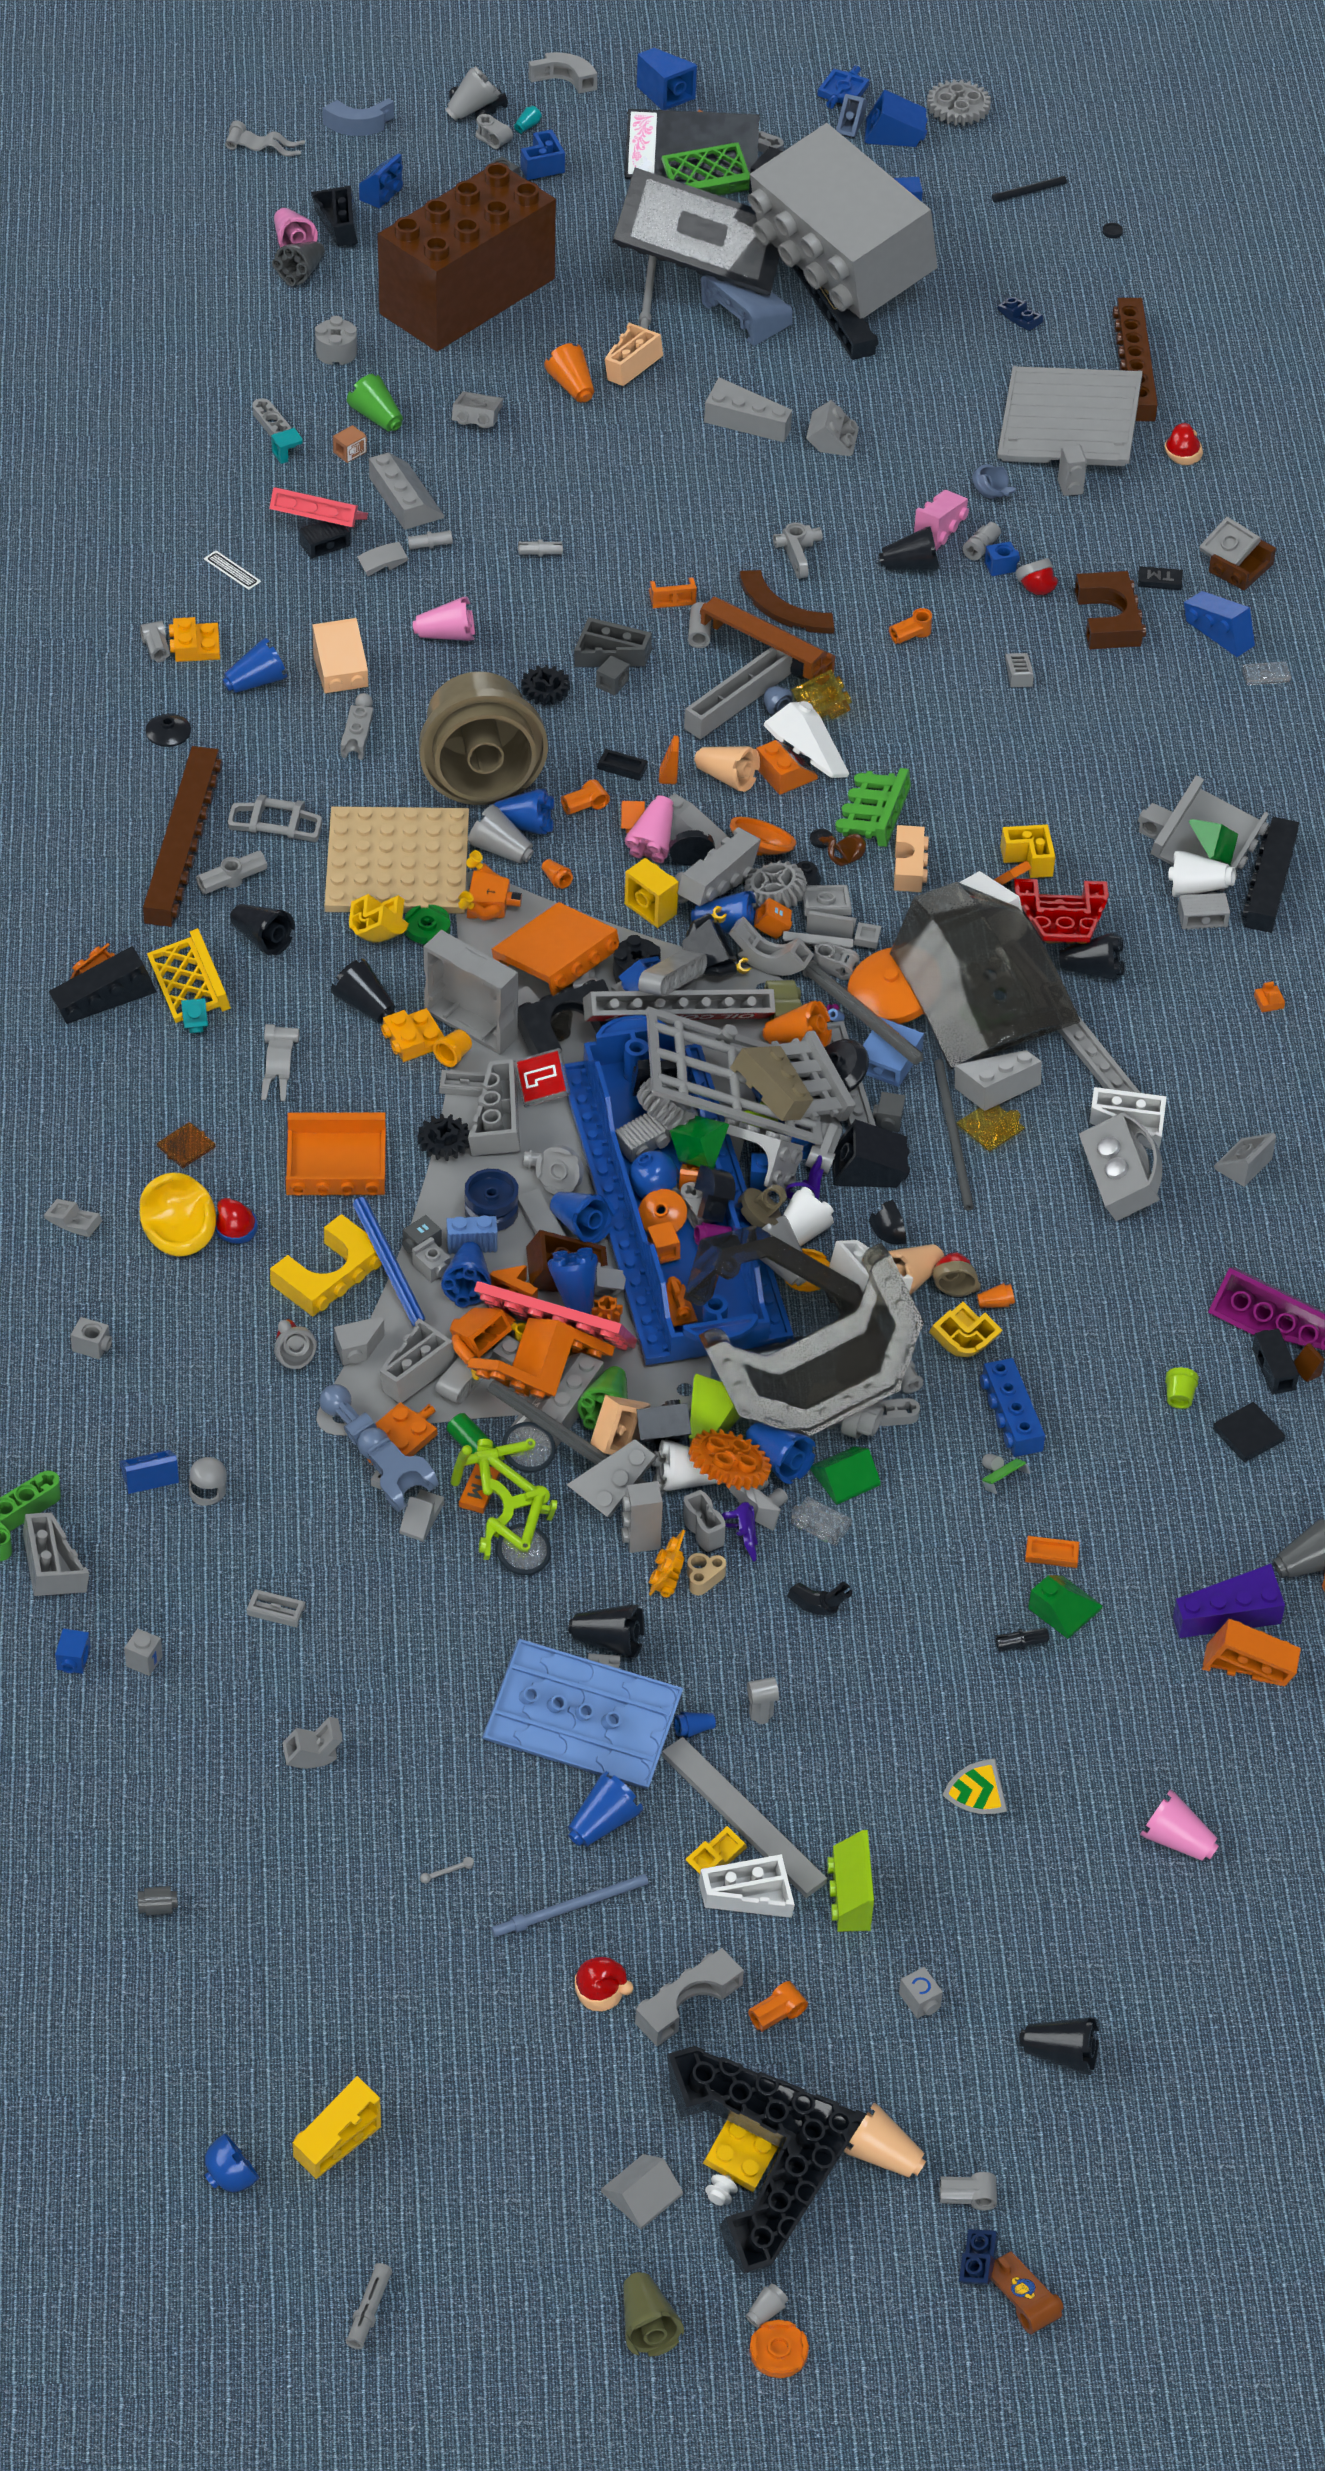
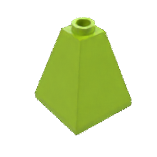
(710, 1407)

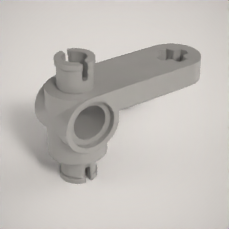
(795, 540)

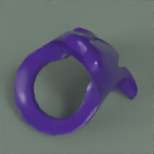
(813, 1182)
(746, 1525)

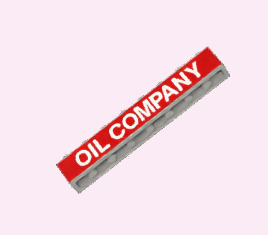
(684, 1003)

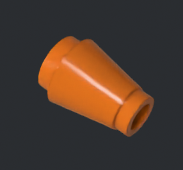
(558, 874)
(996, 1297)

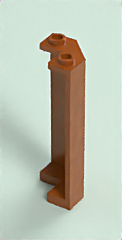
(815, 659)

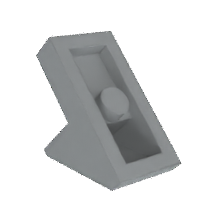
(421, 1514)

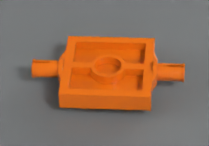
(408, 1428)

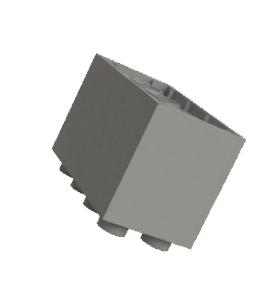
(842, 221)

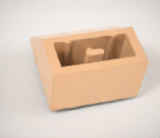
(617, 1424)

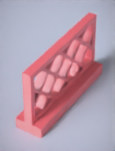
(315, 507)

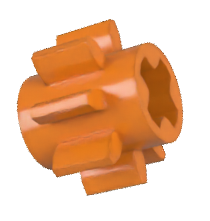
(607, 1308)

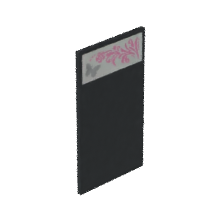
(671, 132)

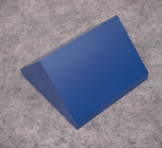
(150, 1471)

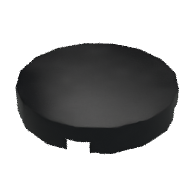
(690, 847)

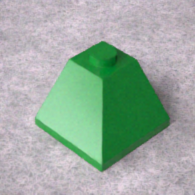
(1062, 1604)

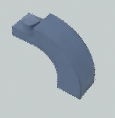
(358, 121)

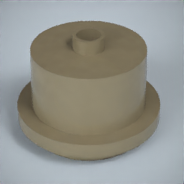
(481, 740)

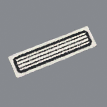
(232, 570)

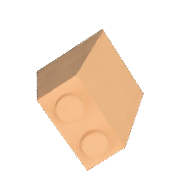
(339, 655)

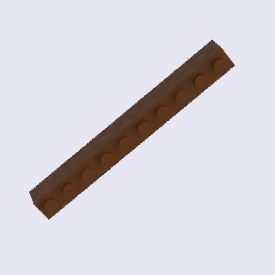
(182, 836)

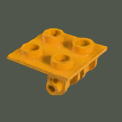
(669, 1567)

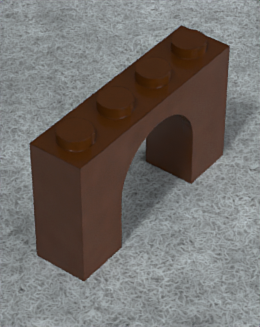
(1118, 591)

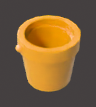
(452, 1047)

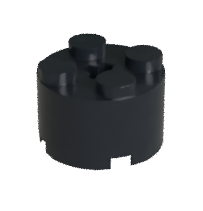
(631, 951)

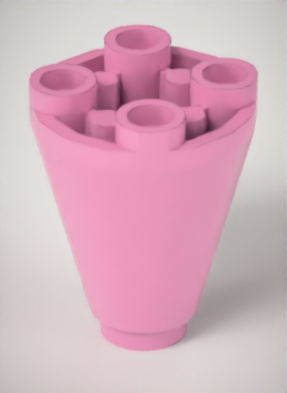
(652, 831)

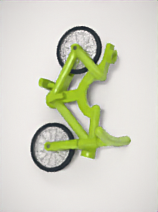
(528, 1449)

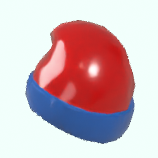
(235, 1222)

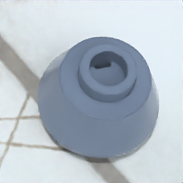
(776, 698)

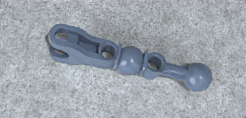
(397, 1470)

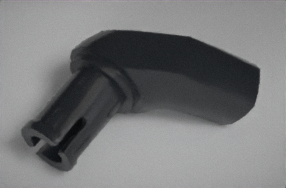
(819, 1601)

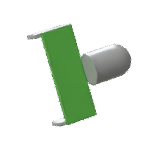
(1000, 1470)

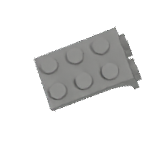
(781, 1152)

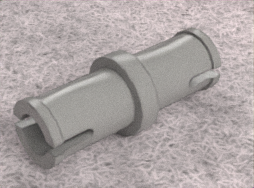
(430, 540)
(540, 548)

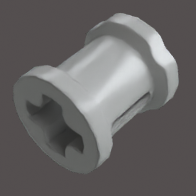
(911, 1380)

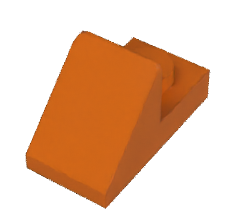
(514, 1280)

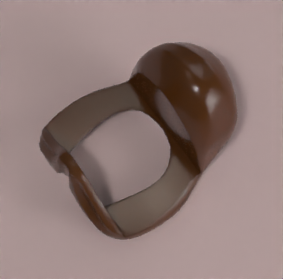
(851, 848)

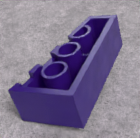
(1247, 1598)

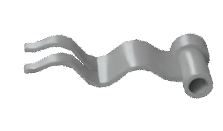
(239, 135)
(278, 1056)

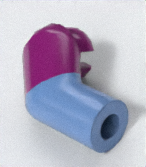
(834, 1013)

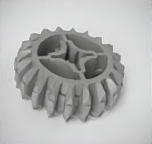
(777, 881)
(664, 1110)

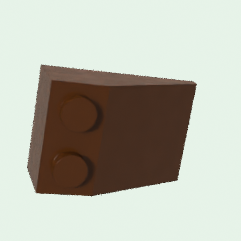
(541, 1250)

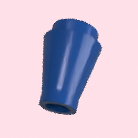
(691, 1723)

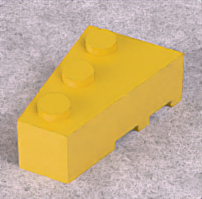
(338, 2128)

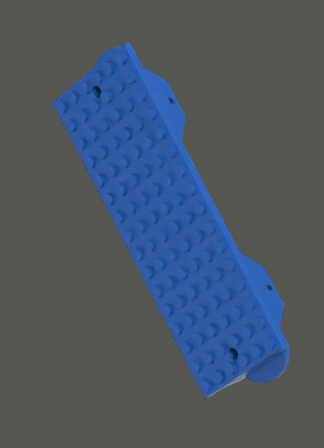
(603, 1101)

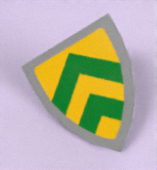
(977, 1788)

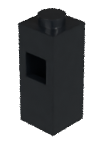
(1275, 1361)

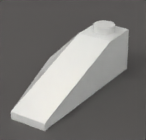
(807, 733)

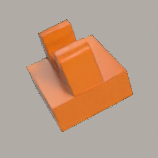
(1269, 997)

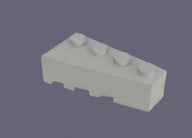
(721, 868)
(497, 1115)

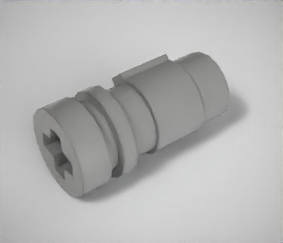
(976, 546)

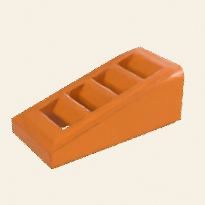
(669, 767)

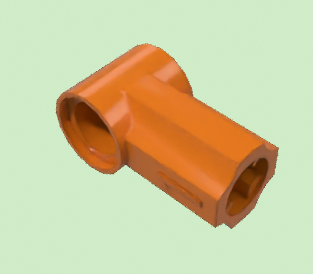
(917, 625)
(590, 795)
(783, 2003)

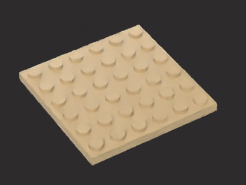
(397, 853)

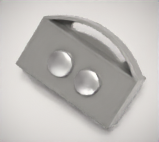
(1123, 1165)

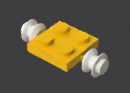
(740, 2159)

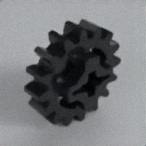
(545, 685)
(444, 1137)

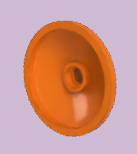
(773, 839)

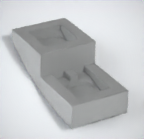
(69, 1217)

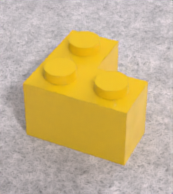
(1029, 844)

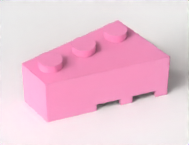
(942, 515)

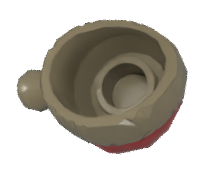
(956, 1275)

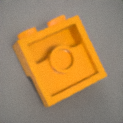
(194, 640)
(411, 1034)

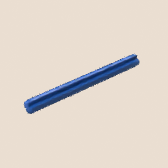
(388, 1260)

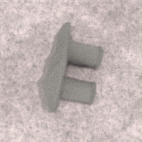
(765, 1507)

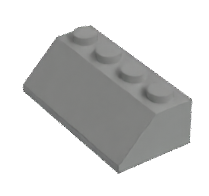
(403, 491)

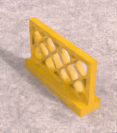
(204, 965)

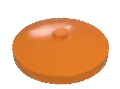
(884, 988)

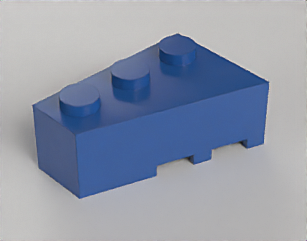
(1221, 621)

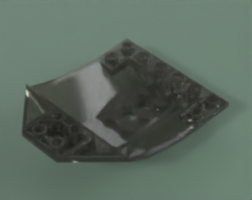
(943, 953)

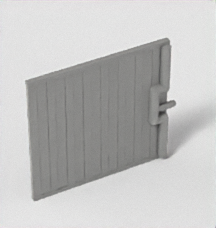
(1070, 408)

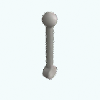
(467, 1863)

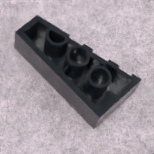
(103, 987)

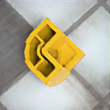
(377, 920)
(964, 1332)

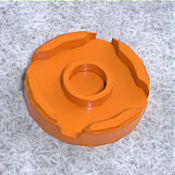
(779, 2349)

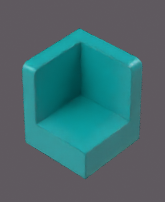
(283, 441)

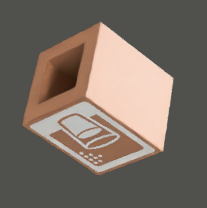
(349, 444)

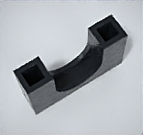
(535, 1018)

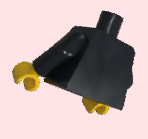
(708, 937)

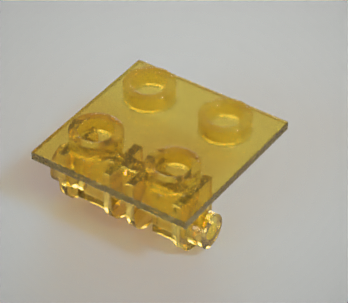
(991, 1126)

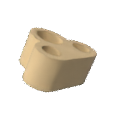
(707, 1577)

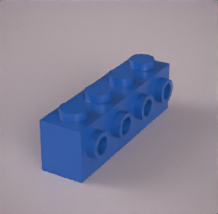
(1012, 1407)

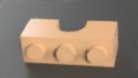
(910, 858)

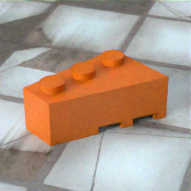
(1251, 1653)

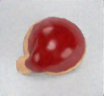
(1183, 445)
(601, 1983)

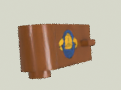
(1033, 2301)

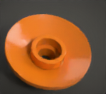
(675, 1209)

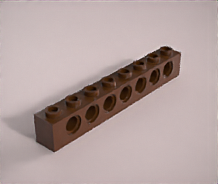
(1135, 352)

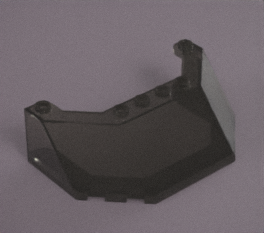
(726, 1252)
(831, 1369)

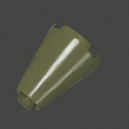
(649, 2318)

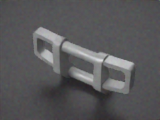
(291, 831)

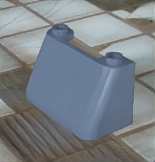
(757, 313)

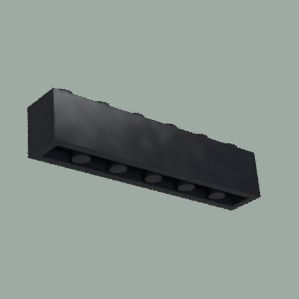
(1271, 874)

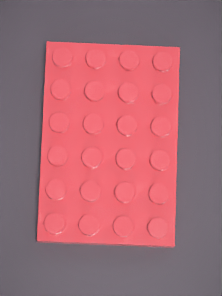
(530, 1307)

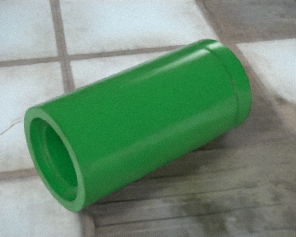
(466, 1431)

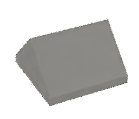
(1247, 1158)
(643, 2189)

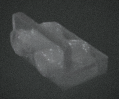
(820, 1520)

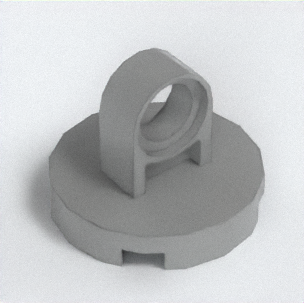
(559, 1169)

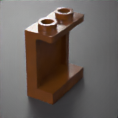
(1249, 570)

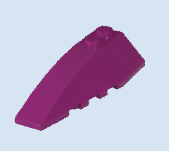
(1260, 1307)

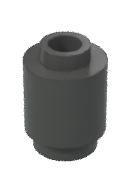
(157, 1900)

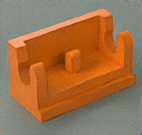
(673, 595)

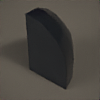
(889, 1224)

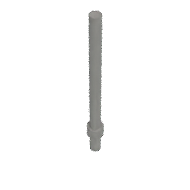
(645, 316)

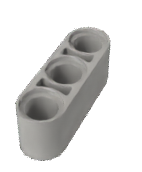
(458, 1380)

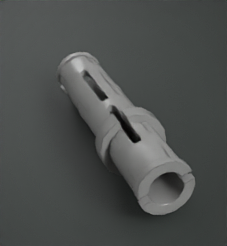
(364, 2317)

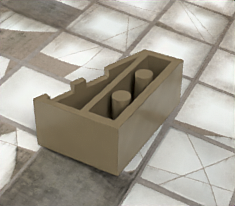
(775, 1079)

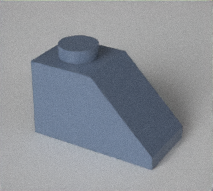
(851, 115)

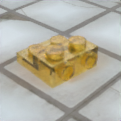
(824, 695)

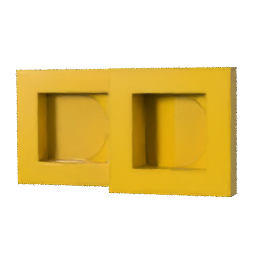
(718, 1852)

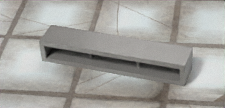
(736, 692)

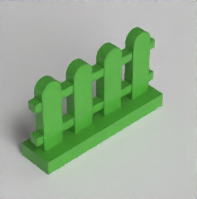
(885, 815)

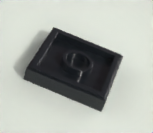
(1249, 1432)

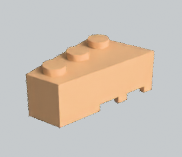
(633, 354)

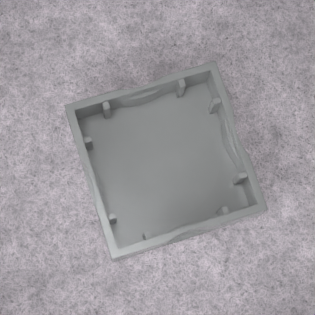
(471, 991)

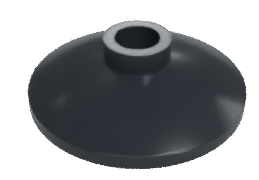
(168, 730)

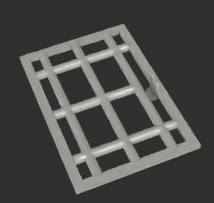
(729, 1034)

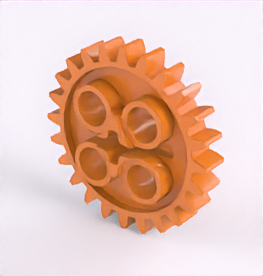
(729, 1459)

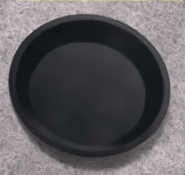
(849, 1060)

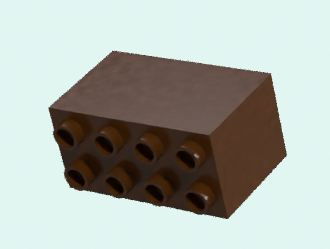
(466, 256)

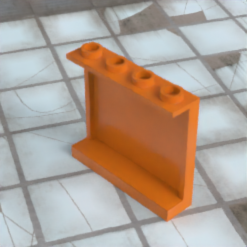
(558, 946)
(336, 1153)

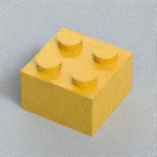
(651, 892)

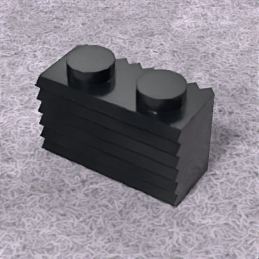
(323, 538)

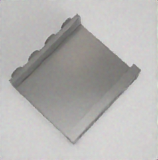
(1201, 805)

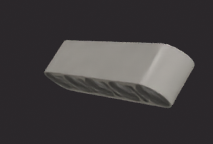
(672, 972)

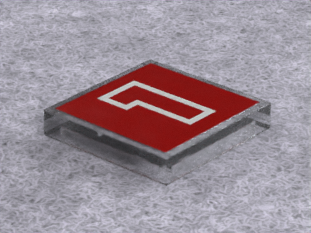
(542, 1077)

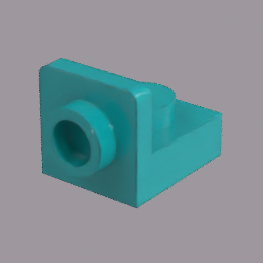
(194, 1015)

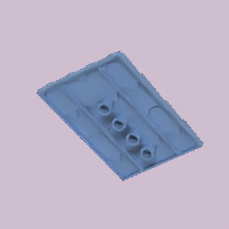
(582, 1713)

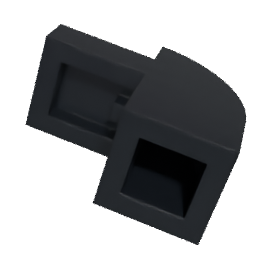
(717, 1190)

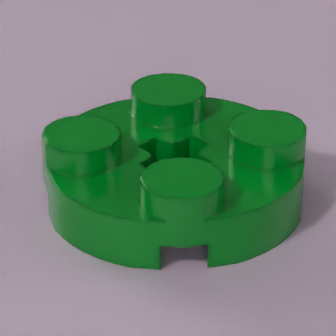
(418, 916)

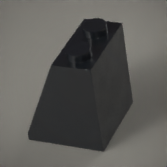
(870, 1157)

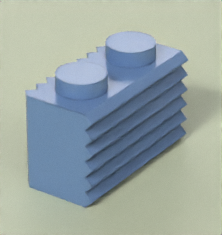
(472, 1229)

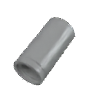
(698, 633)

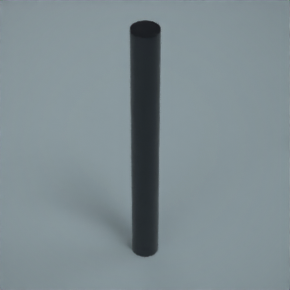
(1029, 188)

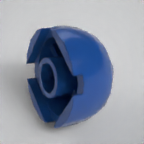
(652, 1172)
(228, 2166)

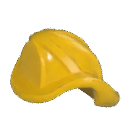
(177, 1214)

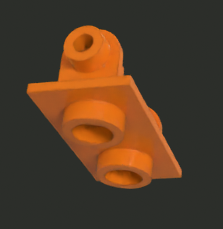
(95, 957)
(680, 1308)

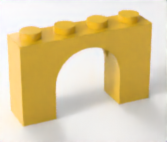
(316, 1291)

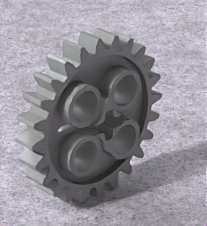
(958, 102)

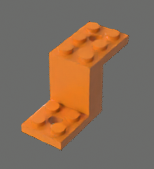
(541, 1357)

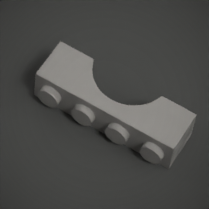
(715, 1976)

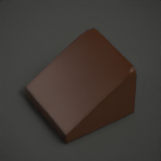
(1309, 1363)

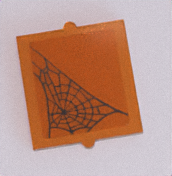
(186, 1145)

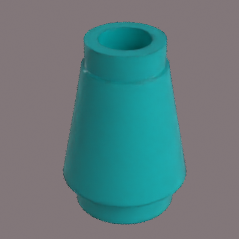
(528, 119)

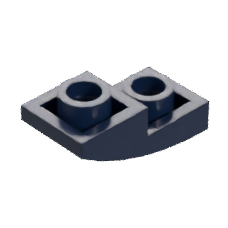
(1017, 312)
(979, 2257)

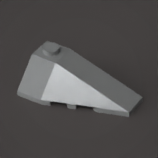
(689, 817)

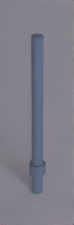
(519, 1922)

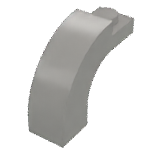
(565, 67)
(768, 956)

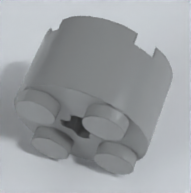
(336, 341)

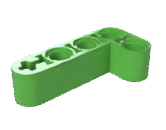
(27, 1498)

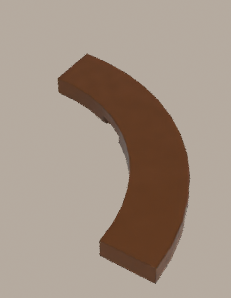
(779, 610)

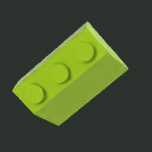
(851, 1883)

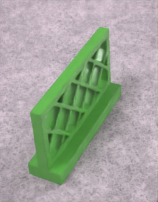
(719, 186)

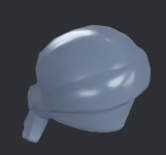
(992, 481)

